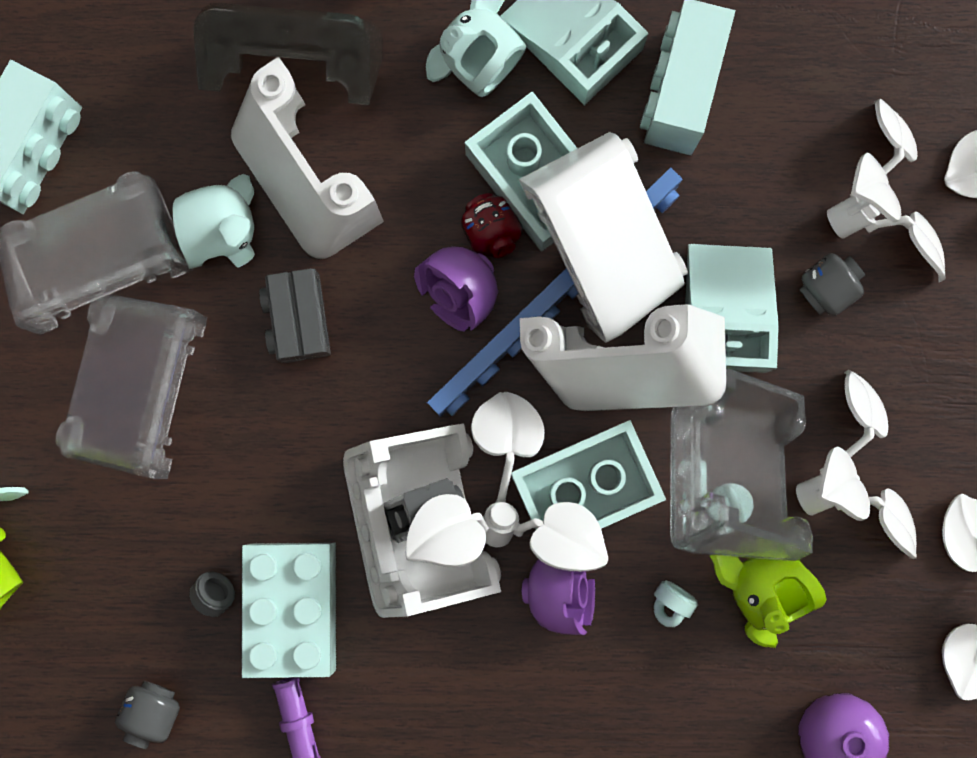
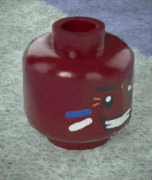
(491, 225)

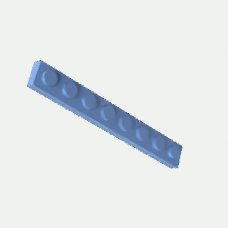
(483, 365)

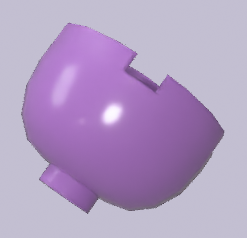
(459, 284)
(559, 598)
(843, 729)

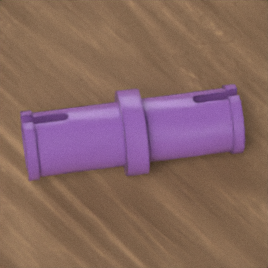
(295, 718)

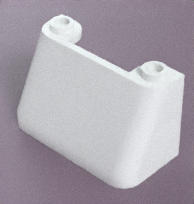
(319, 214)
(606, 233)
(675, 367)
(389, 469)

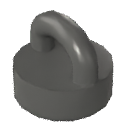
(212, 594)

